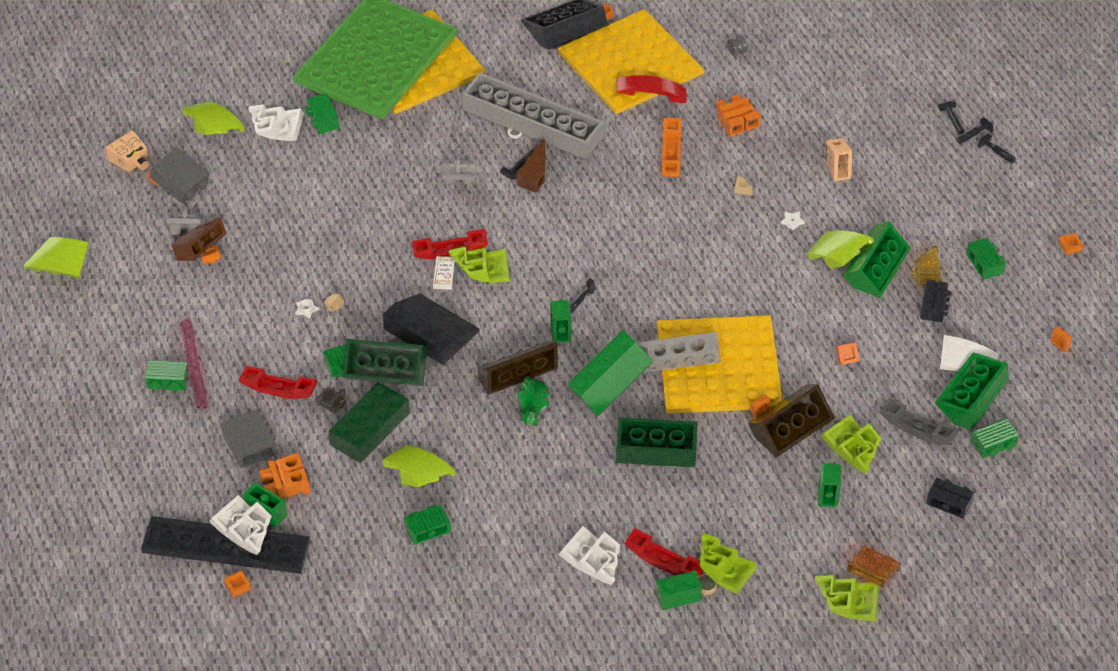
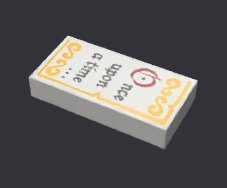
(444, 273)

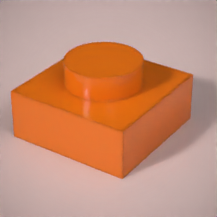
(1070, 243)
(211, 255)
(1061, 339)
(847, 353)
(760, 406)
(237, 584)

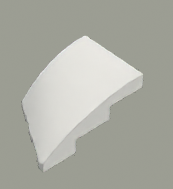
(276, 122)
(957, 351)
(243, 524)
(593, 558)

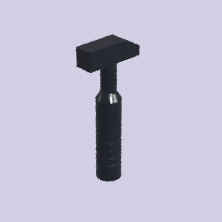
(948, 106)
(985, 125)
(985, 141)
(511, 173)
(579, 299)

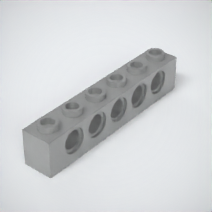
(682, 351)

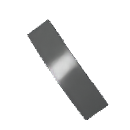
(919, 427)

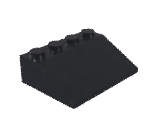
(565, 22)
(428, 324)

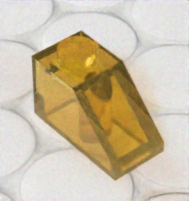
(927, 267)

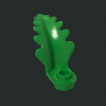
(532, 400)

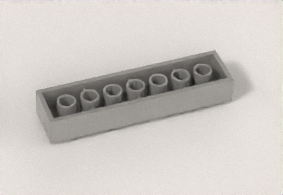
(533, 115)

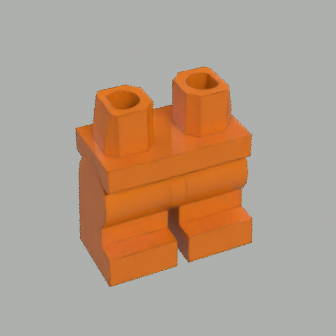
(737, 114)
(287, 476)

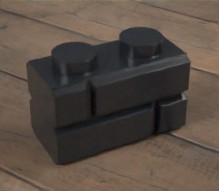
(934, 301)
(950, 497)

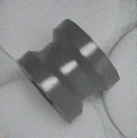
(737, 45)

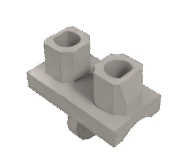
(458, 171)
(182, 222)

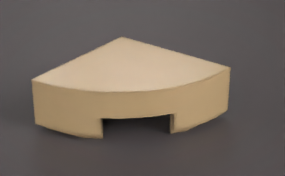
(742, 186)

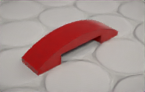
(652, 84)
(426, 250)
(277, 386)
(660, 557)

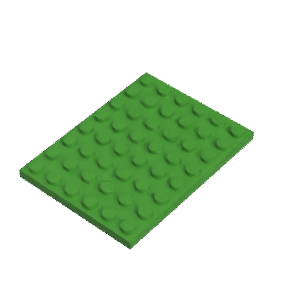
(375, 56)

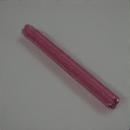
(193, 364)

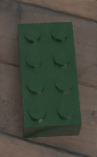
(384, 362)
(369, 422)
(656, 442)

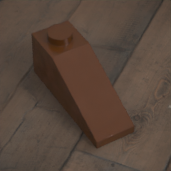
(197, 241)

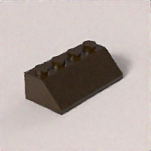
(515, 367)
(792, 419)

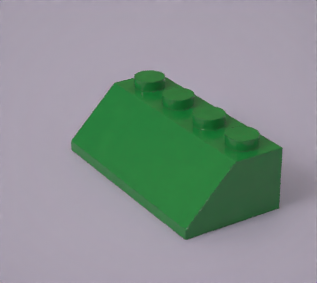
(879, 261)
(610, 373)
(973, 390)

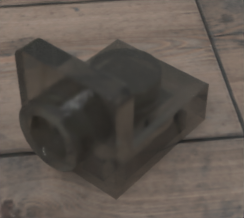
(331, 400)

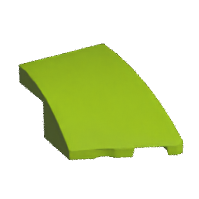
(212, 118)
(838, 247)
(59, 257)
(483, 265)
(853, 443)
(417, 466)
(724, 564)
(849, 597)

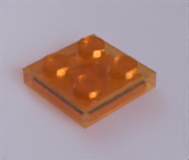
(874, 566)

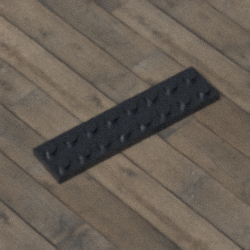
(206, 543)

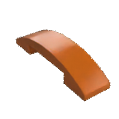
(671, 147)

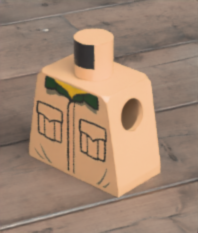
(128, 152)
(836, 153)

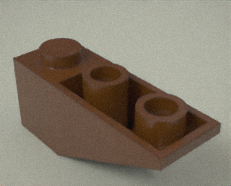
(532, 173)

